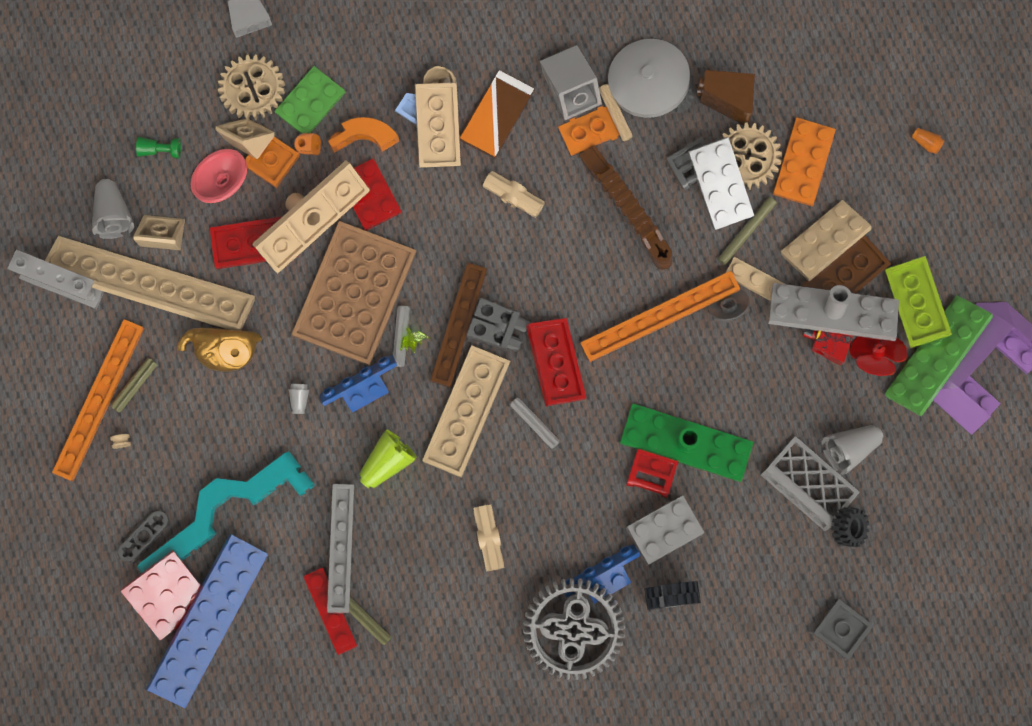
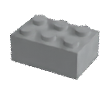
(664, 530)

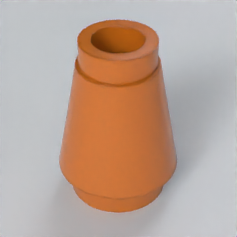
(929, 141)

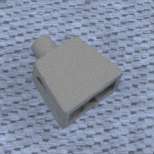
(247, 16)

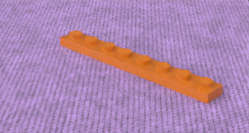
(660, 316)
(98, 400)

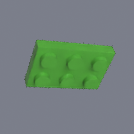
(310, 101)

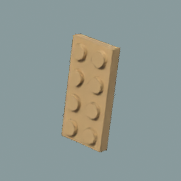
(437, 125)
(826, 240)

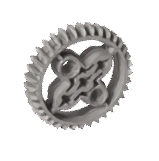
(583, 630)

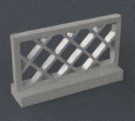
(801, 498)

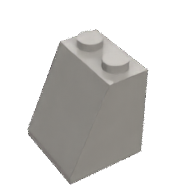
(571, 82)

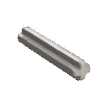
(401, 324)
(535, 423)

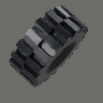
(672, 595)

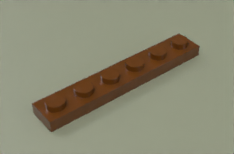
(458, 325)

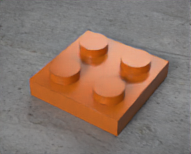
(273, 162)

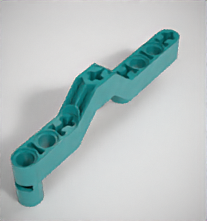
(218, 492)

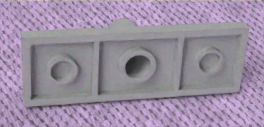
(834, 311)

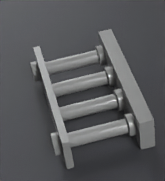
(55, 279)

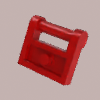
(655, 466)

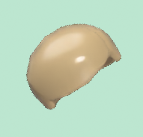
(439, 75)

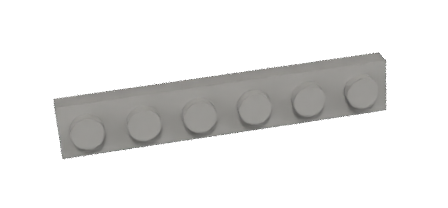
(340, 548)

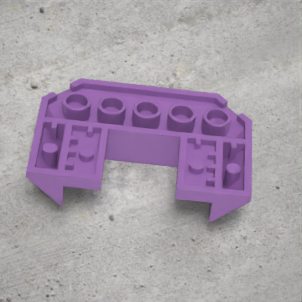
(961, 394)

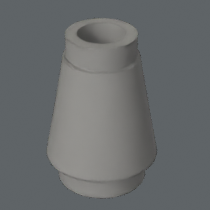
(298, 398)

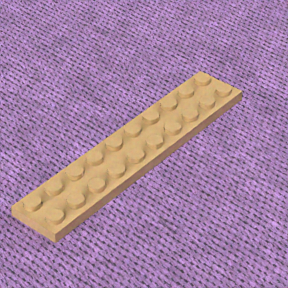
(154, 284)

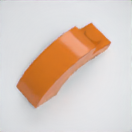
(364, 129)

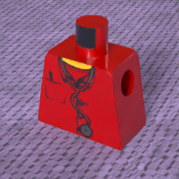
(829, 345)

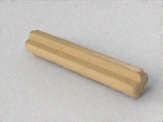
(615, 113)

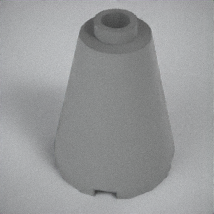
(110, 211)
(850, 447)

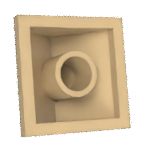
(246, 136)
(160, 232)

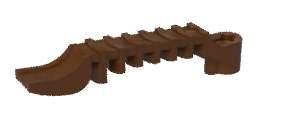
(630, 207)

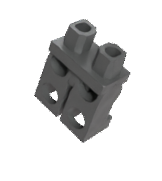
(495, 326)

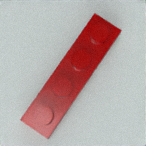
(334, 622)

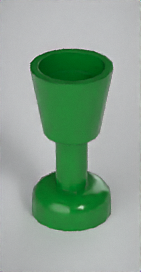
(148, 147)

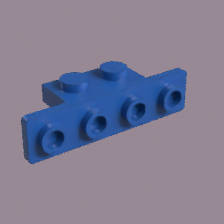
(362, 387)
(608, 572)

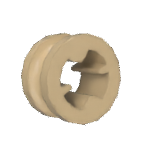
(120, 441)

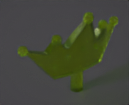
(412, 339)

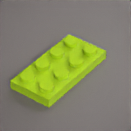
(918, 302)

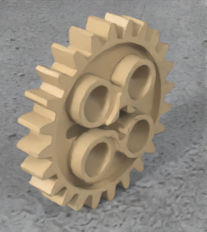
(233, 93)
(752, 138)

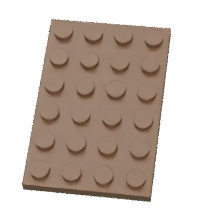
(354, 293)

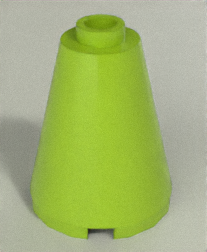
(386, 460)

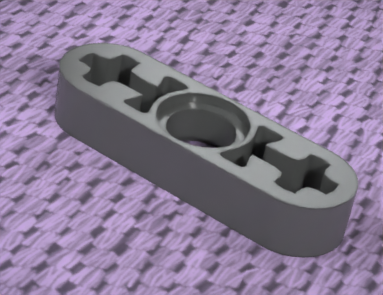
(136, 551)

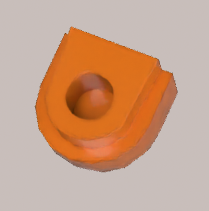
(308, 144)

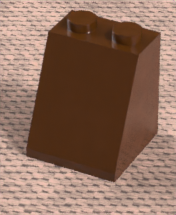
(728, 93)

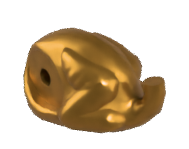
(221, 348)

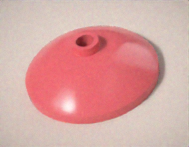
(219, 176)

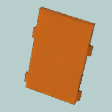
(588, 130)

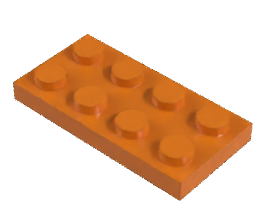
(804, 162)

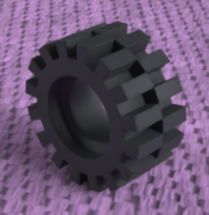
(850, 527)

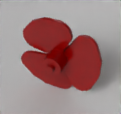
(872, 354)

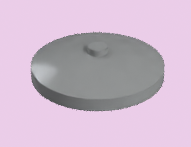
(649, 78)

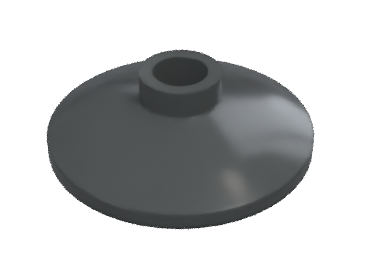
(730, 306)

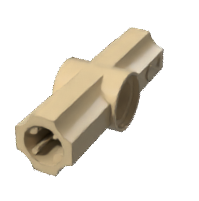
(513, 193)
(488, 538)

